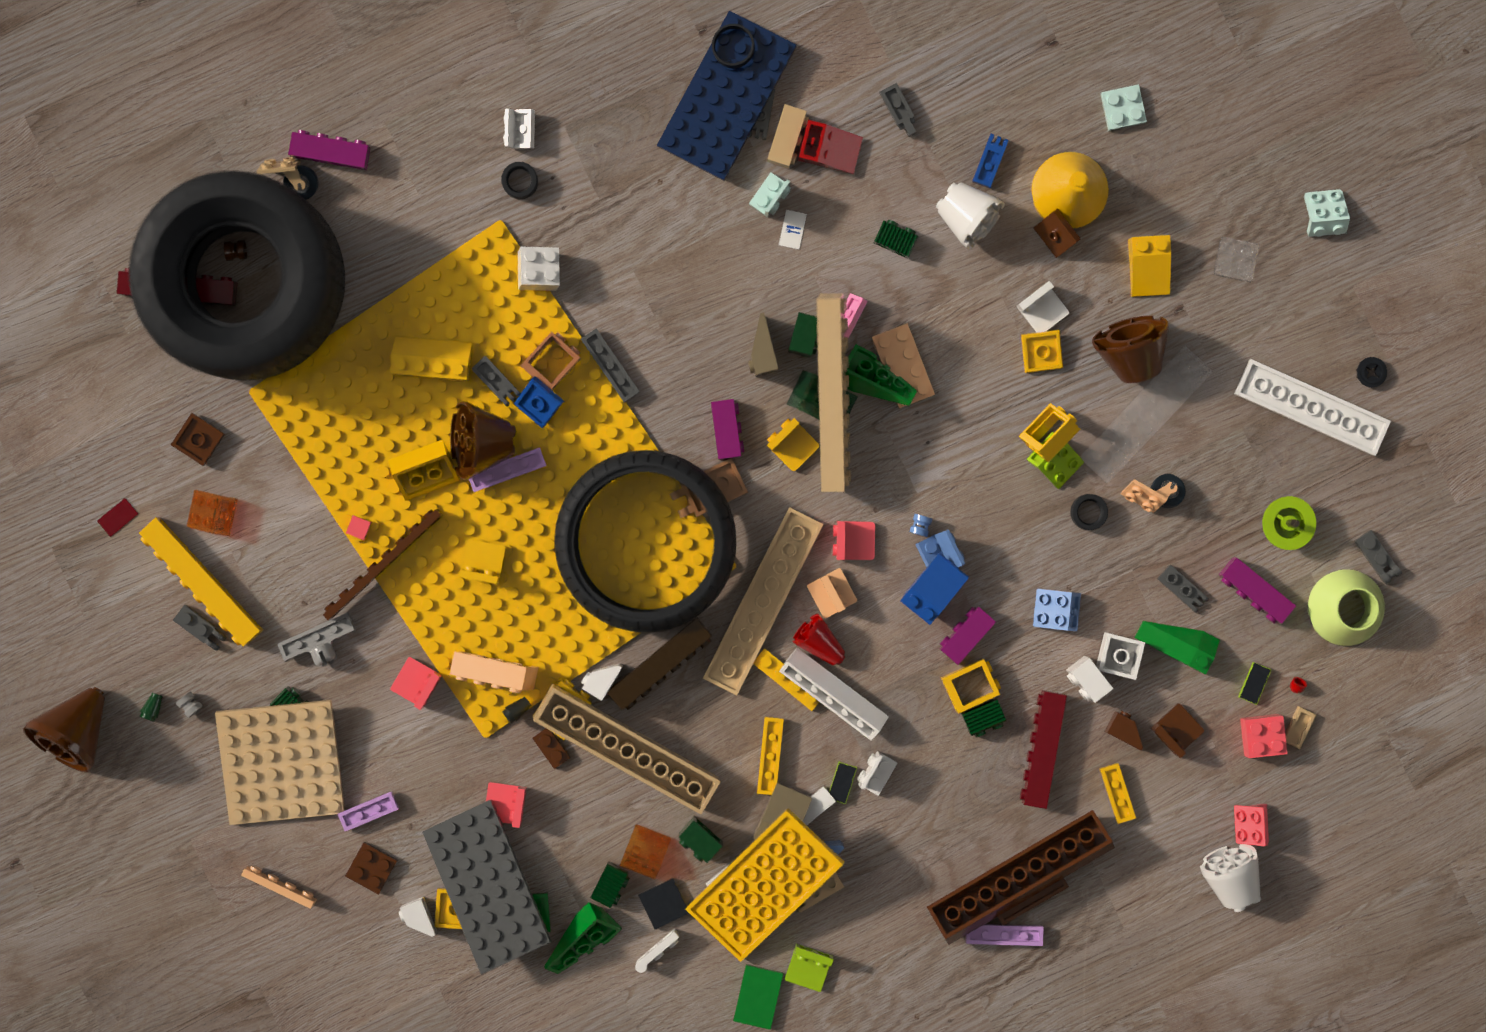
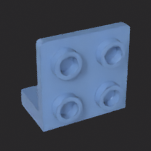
(940, 543)
(1057, 610)

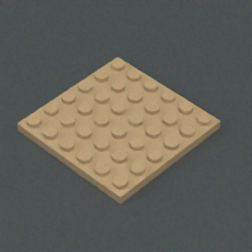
(280, 762)

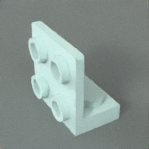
(769, 194)

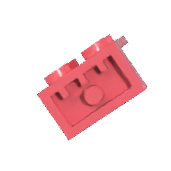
(416, 682)
(508, 801)

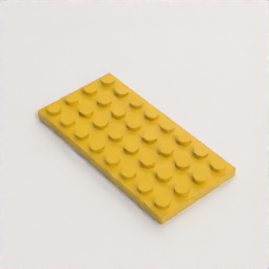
(764, 885)

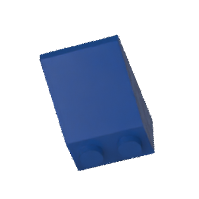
(934, 588)

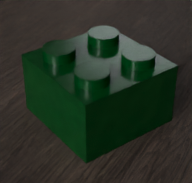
(804, 336)
(700, 840)

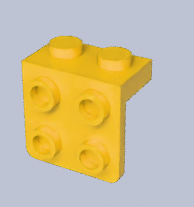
(792, 444)

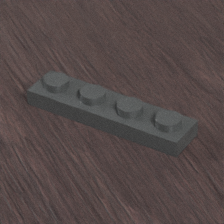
(610, 365)

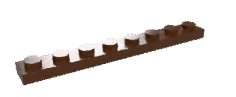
(387, 558)

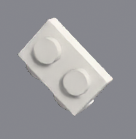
(519, 129)

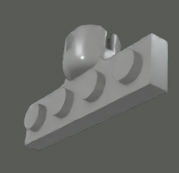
(318, 641)

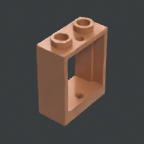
(559, 339)

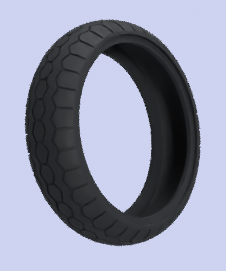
(569, 557)

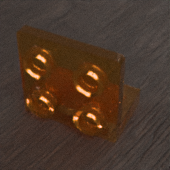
(212, 513)
(645, 851)

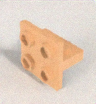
(832, 593)

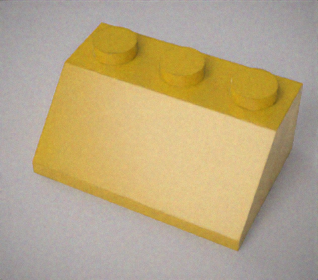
(423, 470)

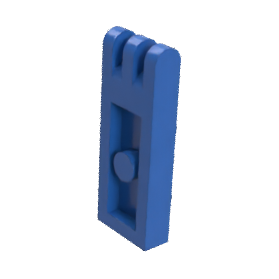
(989, 162)

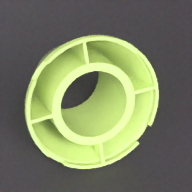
(1324, 605)

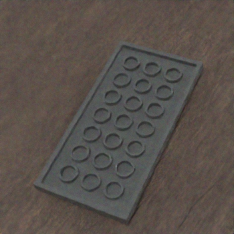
(486, 887)

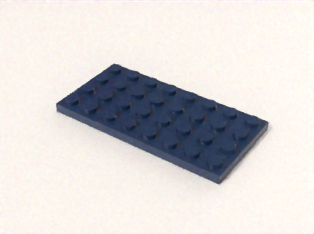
(726, 101)

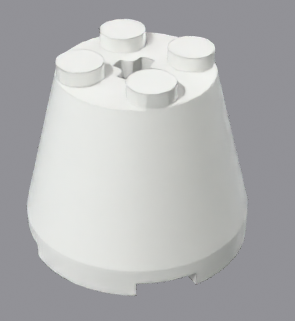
(969, 212)
(1233, 876)

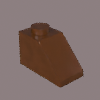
(1124, 729)

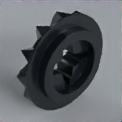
(1380, 371)

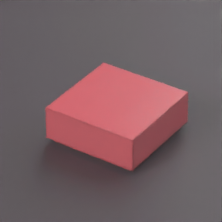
(358, 527)

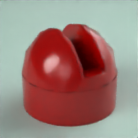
(1298, 685)

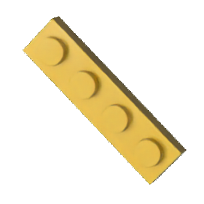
(771, 666)
(770, 755)

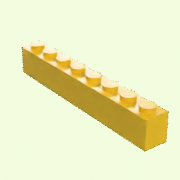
(200, 581)

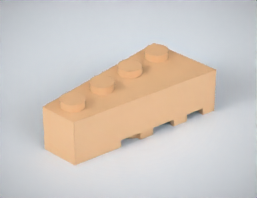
(493, 671)

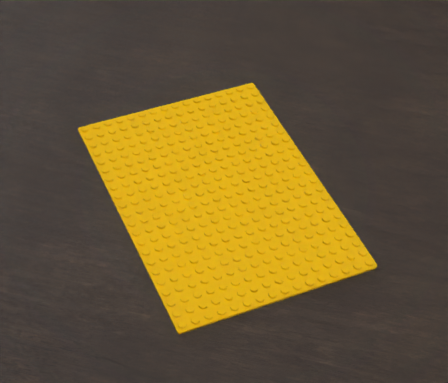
(351, 416)

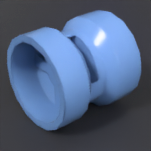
(923, 521)

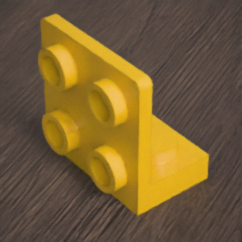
(483, 561)

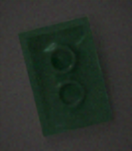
(806, 395)

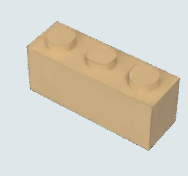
(787, 136)

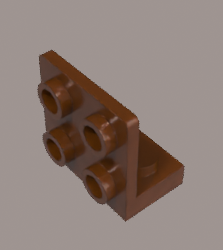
(1177, 730)

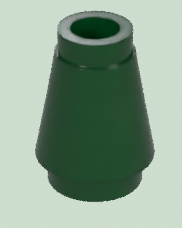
(152, 707)

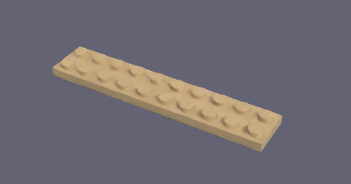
(763, 601)

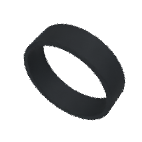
(725, 28)

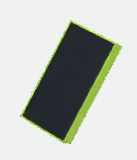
(1254, 683)
(842, 782)

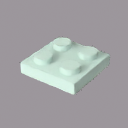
(1123, 107)

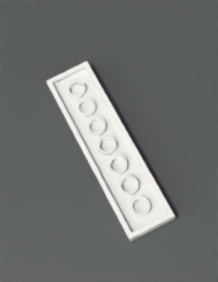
(1312, 407)

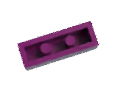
(727, 429)
(966, 634)

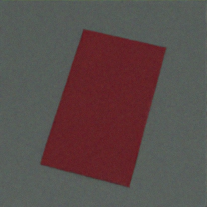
(117, 517)

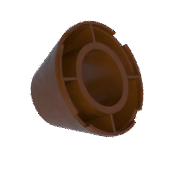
(1134, 347)

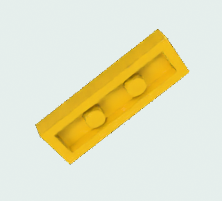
(1117, 793)

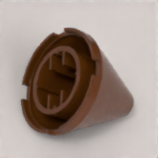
(70, 729)

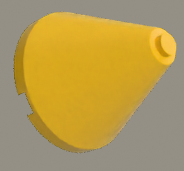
(1073, 186)

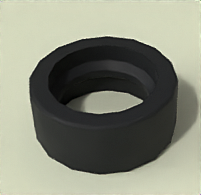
(505, 180)
(1103, 512)

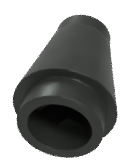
(516, 710)

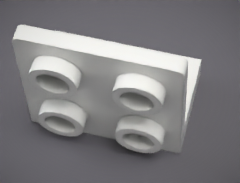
(1043, 308)
(877, 773)

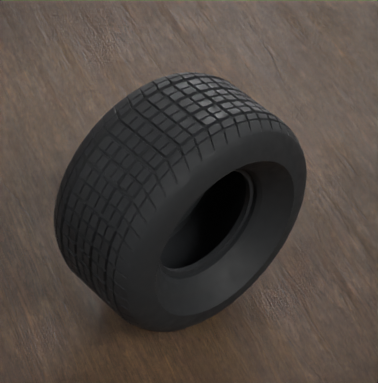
(183, 229)

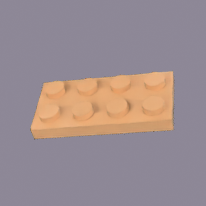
(901, 354)

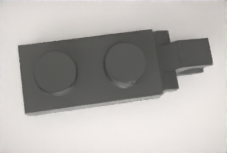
(899, 108)

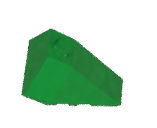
(875, 379)
(1185, 645)
(587, 930)

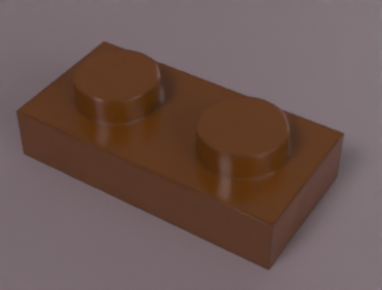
(551, 748)

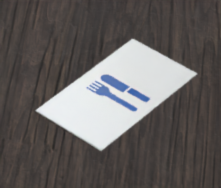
(792, 229)

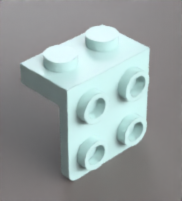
(1326, 213)

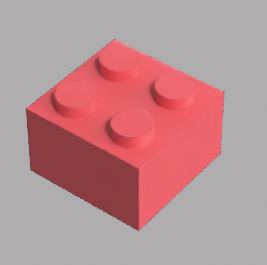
(1263, 736)

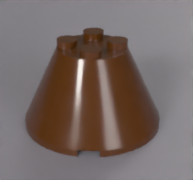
(479, 440)

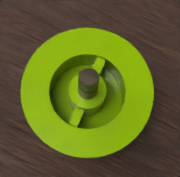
(1289, 523)

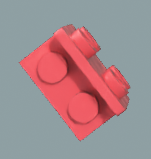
(1251, 824)

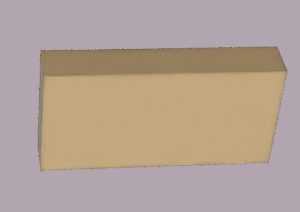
(1299, 727)

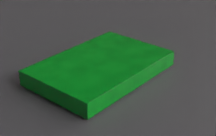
(758, 996)

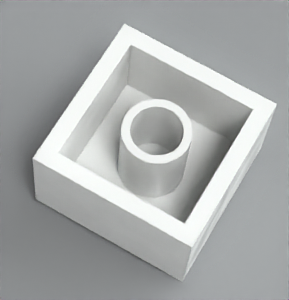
(538, 268)
(1120, 655)
(1089, 679)

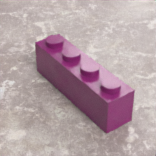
(329, 150)
(1257, 590)

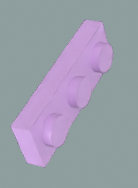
(368, 811)

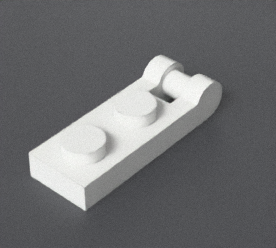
(656, 951)

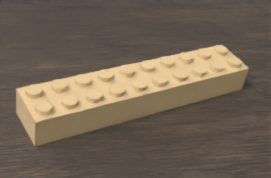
(832, 392)
(626, 749)

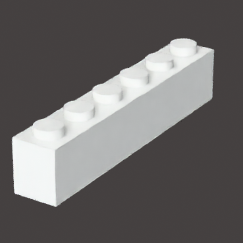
(834, 694)

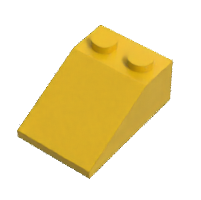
(1150, 265)

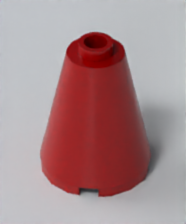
(819, 641)

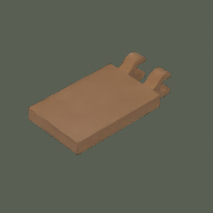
(726, 478)

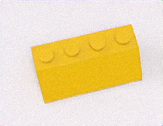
(431, 358)

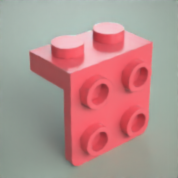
(854, 540)

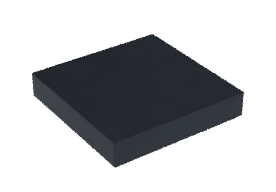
(663, 903)

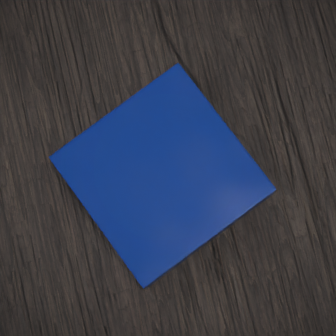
(538, 402)

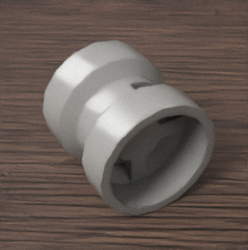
(189, 704)

